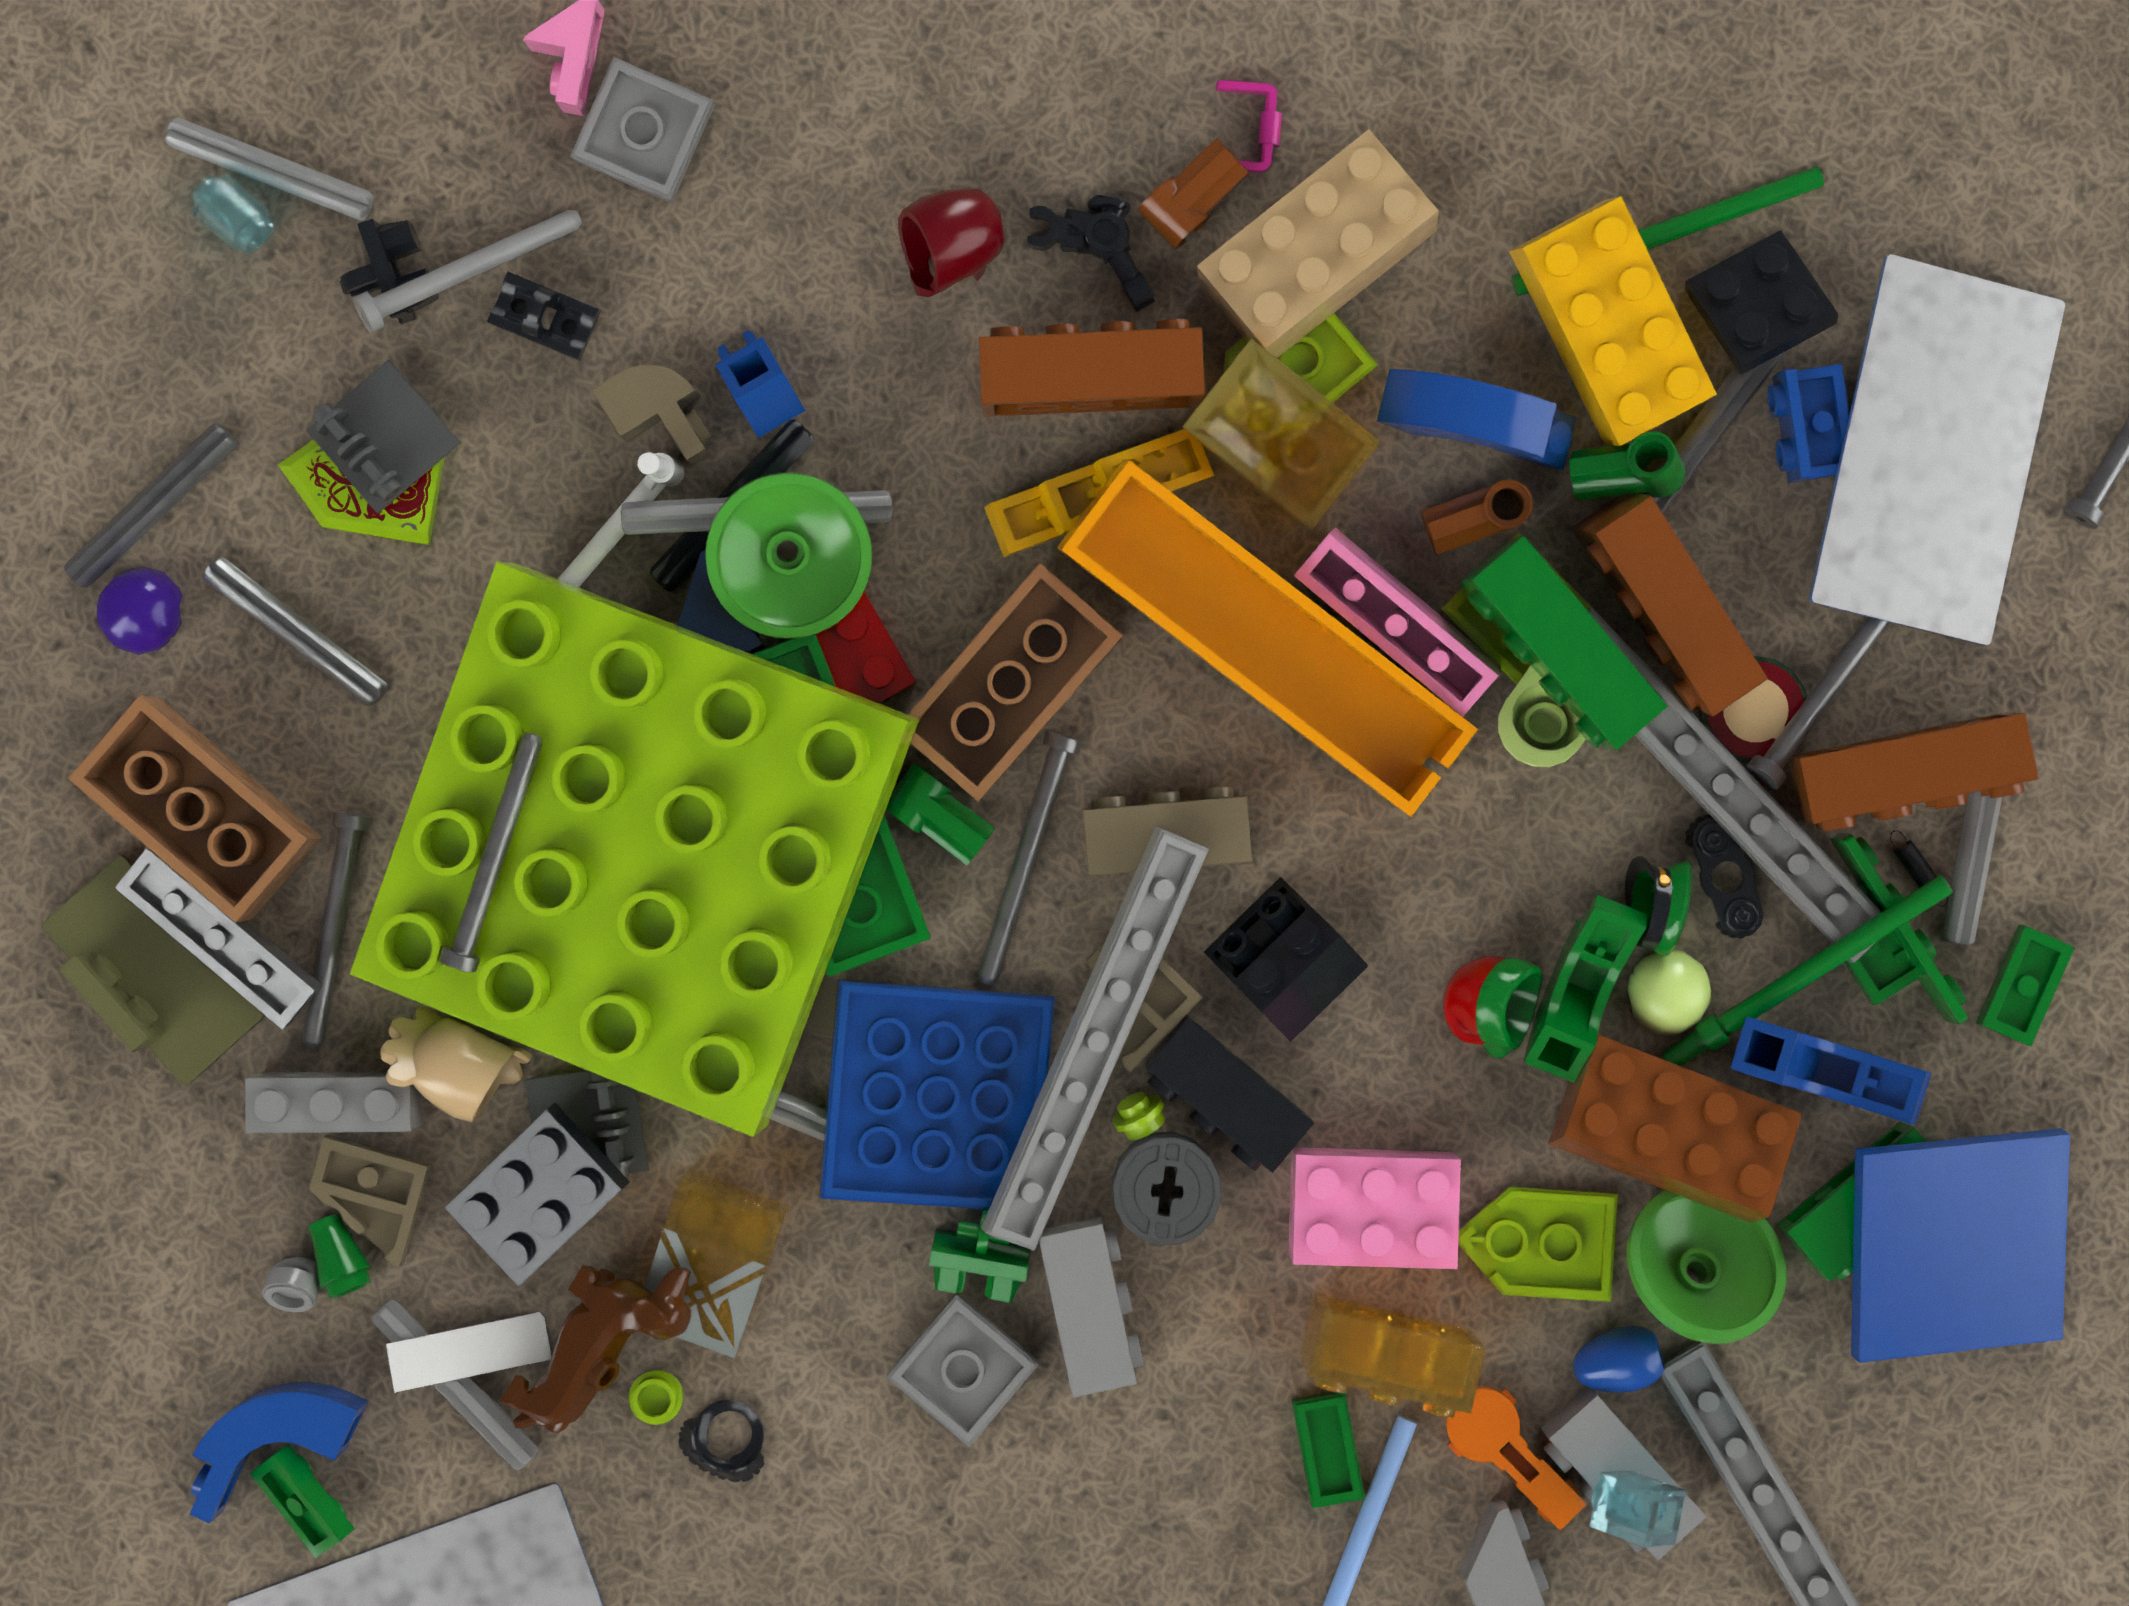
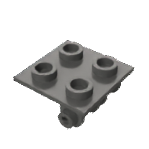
(382, 436)
(601, 1109)

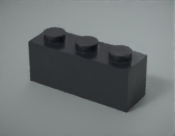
(1227, 1096)

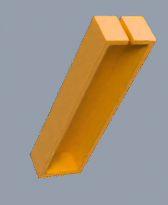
(1266, 636)

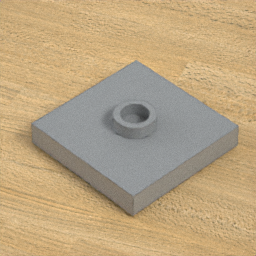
(642, 130)
(962, 1369)

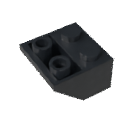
(1286, 959)

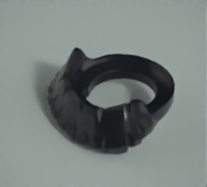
(741, 1466)

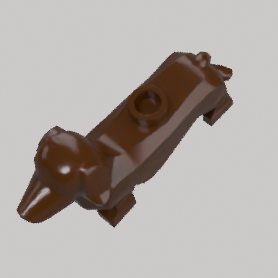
(593, 1340)

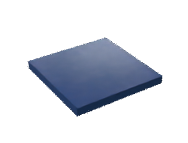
(930, 1091)
(1959, 1244)

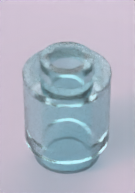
(232, 214)

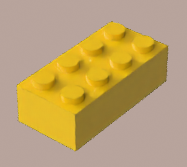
(1613, 322)

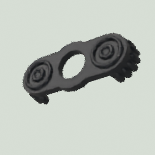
(1739, 910)

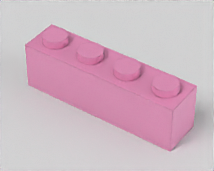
(1398, 622)

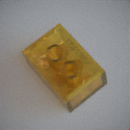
(1391, 1355)

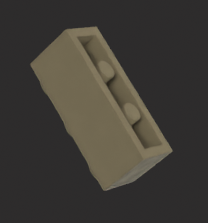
(1119, 833)

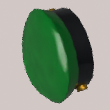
(1664, 897)

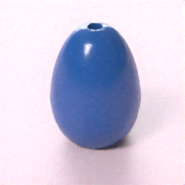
(1620, 1360)

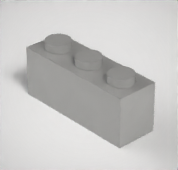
(329, 1103)
(1090, 1306)
(1596, 1441)

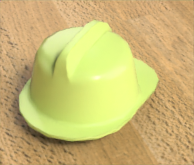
(1536, 727)

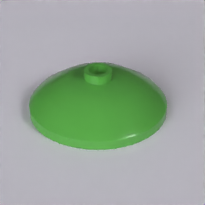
(796, 593)
(1736, 1265)

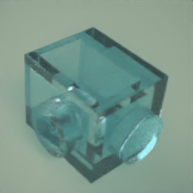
(1637, 1508)

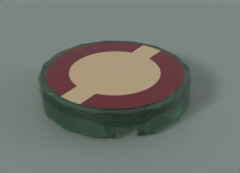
(1761, 715)

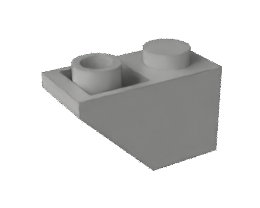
(1497, 1564)

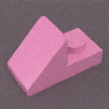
(574, 37)

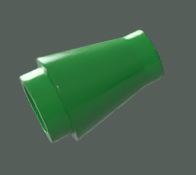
(338, 1258)

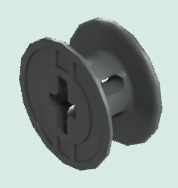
(1188, 1210)

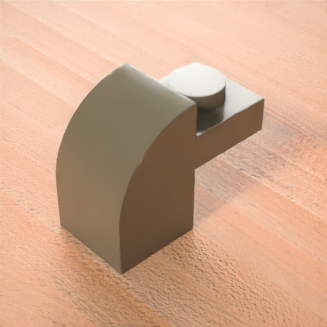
(654, 394)

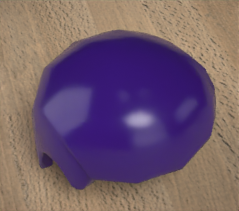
(140, 610)

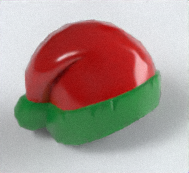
(1492, 1002)

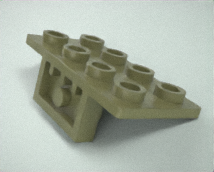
(146, 979)

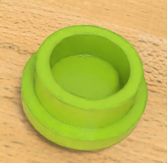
(1139, 1115)
(656, 1397)

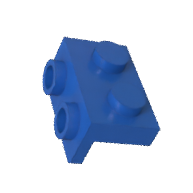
(1811, 420)

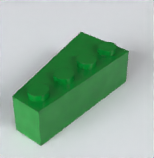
(1562, 643)

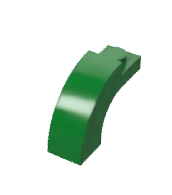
(1580, 987)

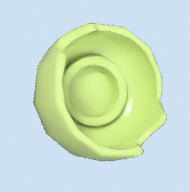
(1669, 992)

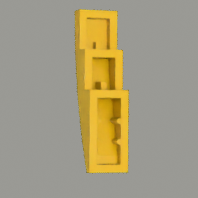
(1057, 503)

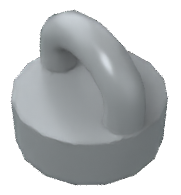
(292, 1285)

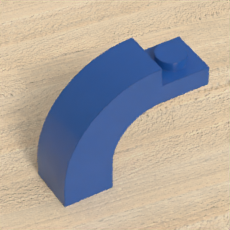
(1477, 414)
(1830, 1070)
(294, 1413)

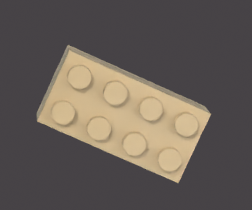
(1318, 246)

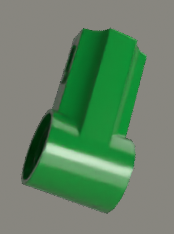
(1622, 469)
(930, 808)

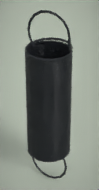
(1915, 863)

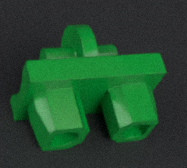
(978, 1253)

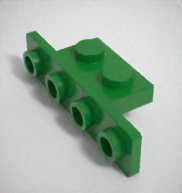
(1903, 953)

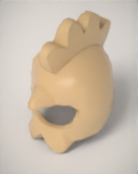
(449, 1062)

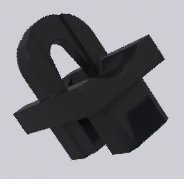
(384, 247)
(521, 313)

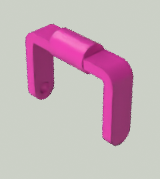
(1269, 120)

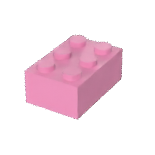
(1374, 1208)

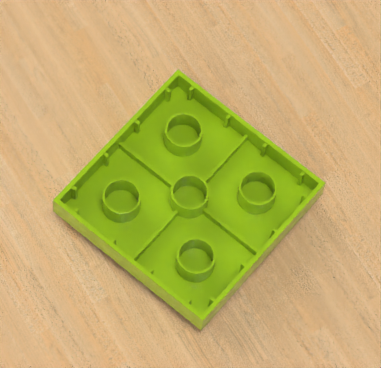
(667, 857)

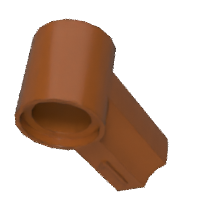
(1185, 201)
(1472, 517)

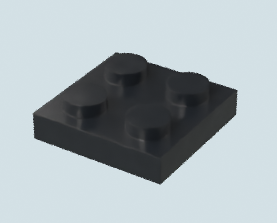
(1761, 302)

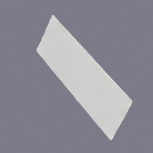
(468, 1351)

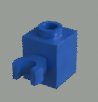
(759, 385)

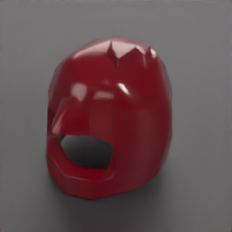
(957, 231)

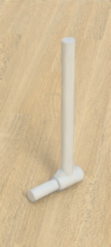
(660, 471)

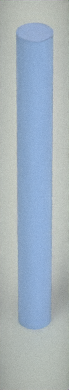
(1371, 1511)

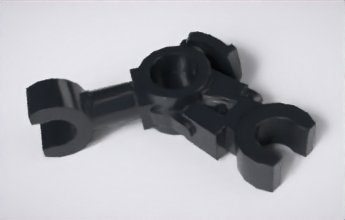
(1099, 234)

